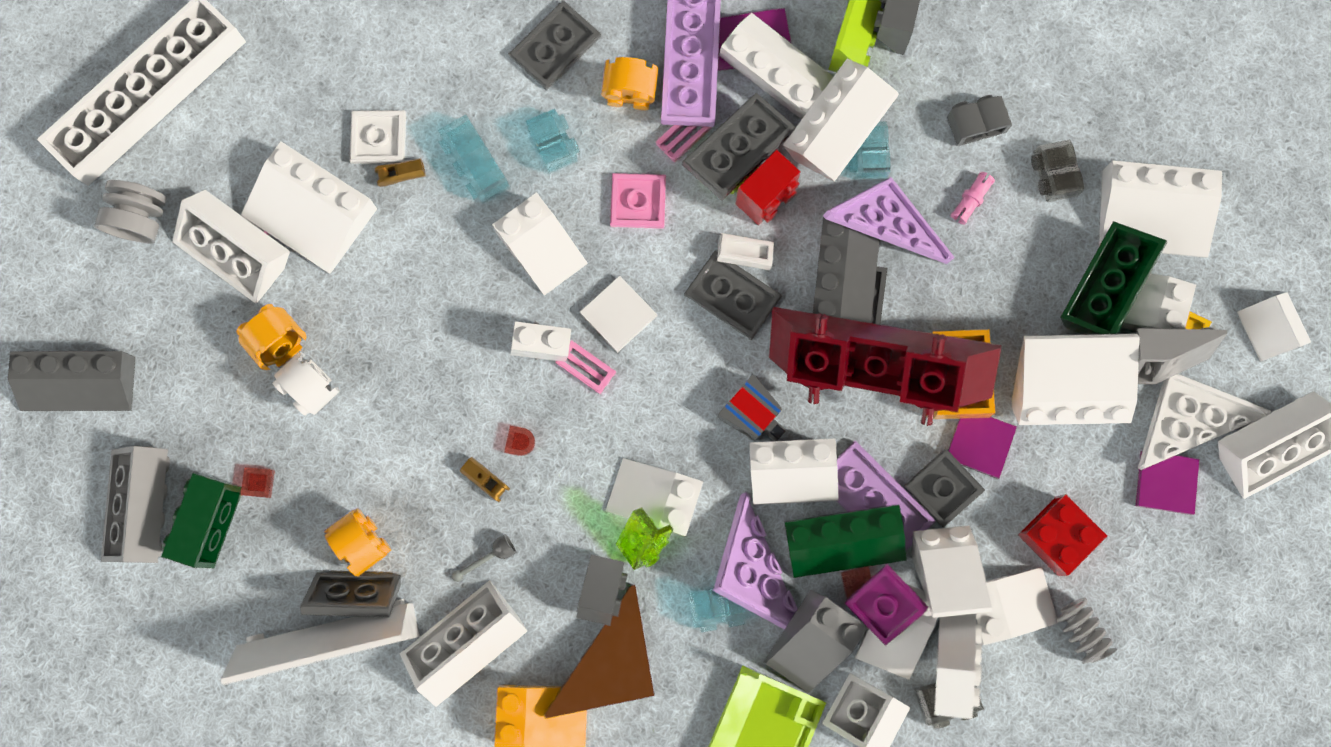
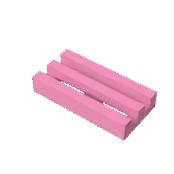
(685, 147)
(604, 380)

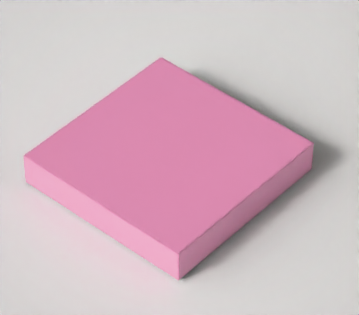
(638, 200)

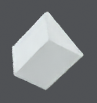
(1273, 326)

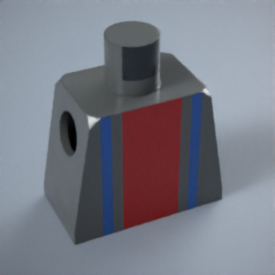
(753, 411)

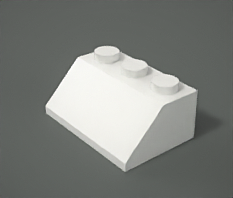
(794, 471)

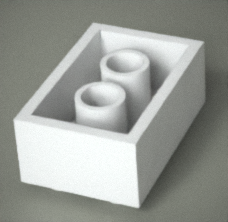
(958, 666)

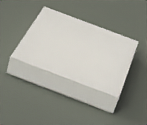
(377, 137)
(618, 314)

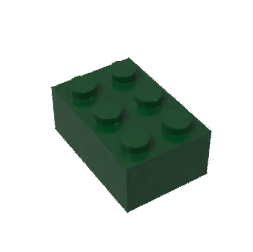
(201, 522)

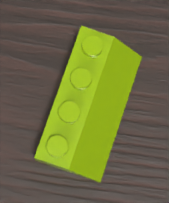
(856, 33)

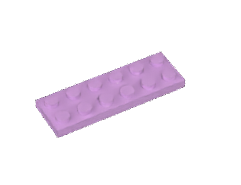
(691, 63)

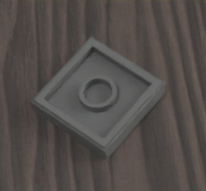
(944, 487)

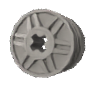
(131, 210)

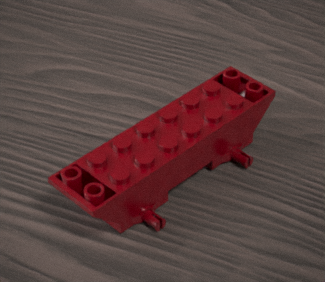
(916, 365)

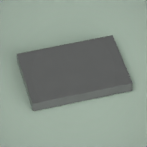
(554, 45)
(733, 296)
(351, 595)

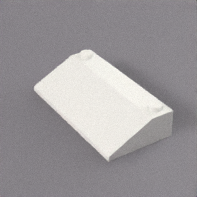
(319, 643)

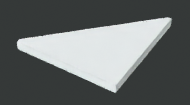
(1193, 415)

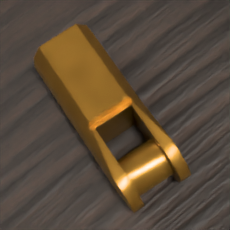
(404, 171)
(481, 476)

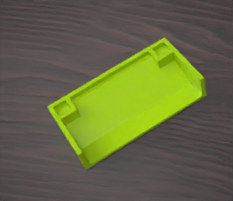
(766, 714)

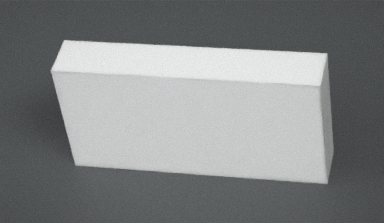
(745, 251)

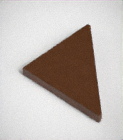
(611, 668)

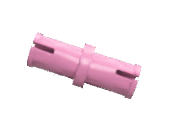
(972, 198)

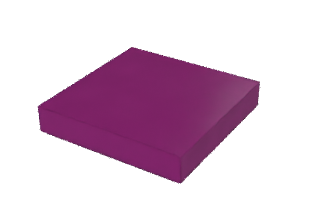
(982, 444)
(1169, 485)
(886, 605)

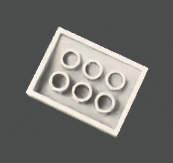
(1163, 202)
(307, 207)
(1076, 379)

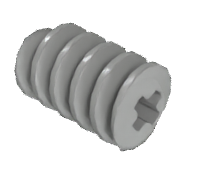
(1085, 631)

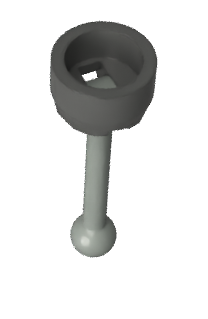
(501, 548)

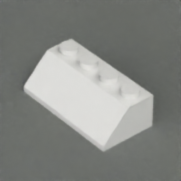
(775, 65)
(840, 120)
(229, 245)
(1277, 444)
(462, 644)

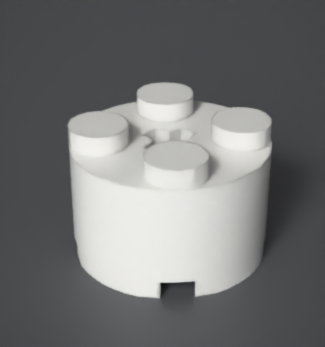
(305, 383)

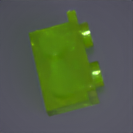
(641, 540)

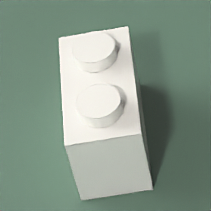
(540, 341)

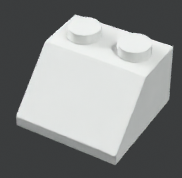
(865, 714)

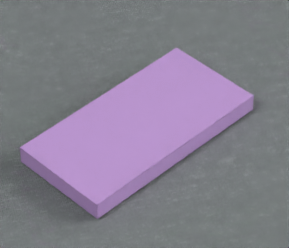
(867, 485)

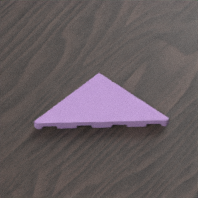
(891, 217)
(751, 572)

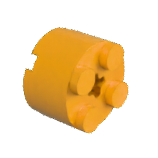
(629, 82)
(271, 337)
(356, 542)

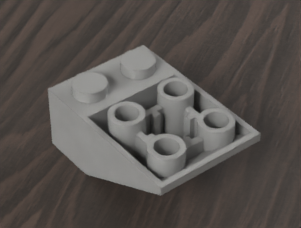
(1174, 350)

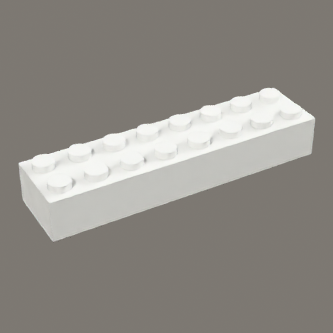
(141, 90)

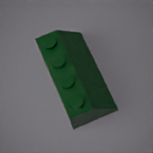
(1112, 281)
(846, 540)

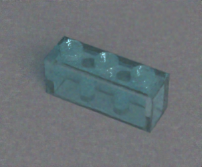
(472, 159)

